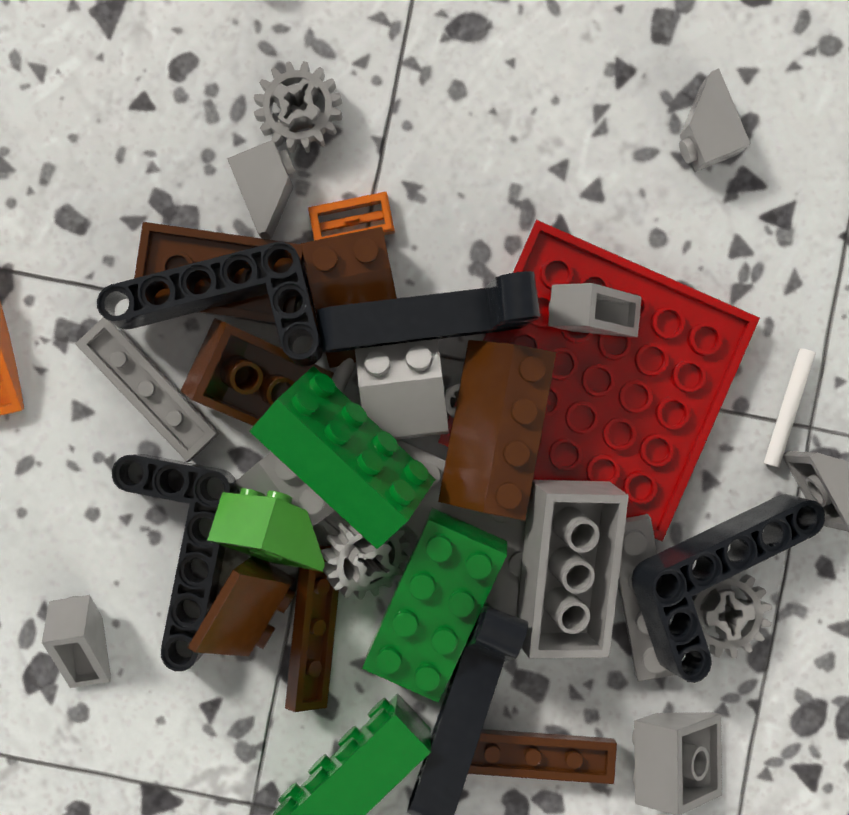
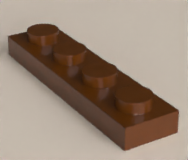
(312, 641)
(545, 756)

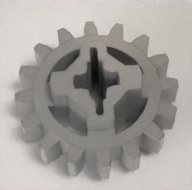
(285, 96)
(363, 564)
(741, 611)

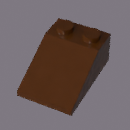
(348, 271)
(240, 373)
(244, 610)

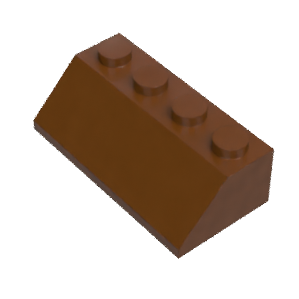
(497, 428)

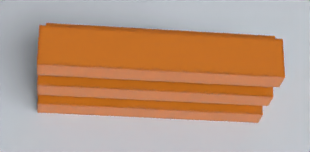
(350, 204)

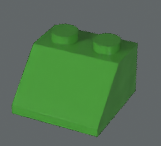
(266, 529)

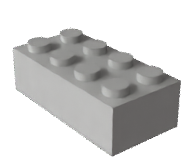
(571, 567)

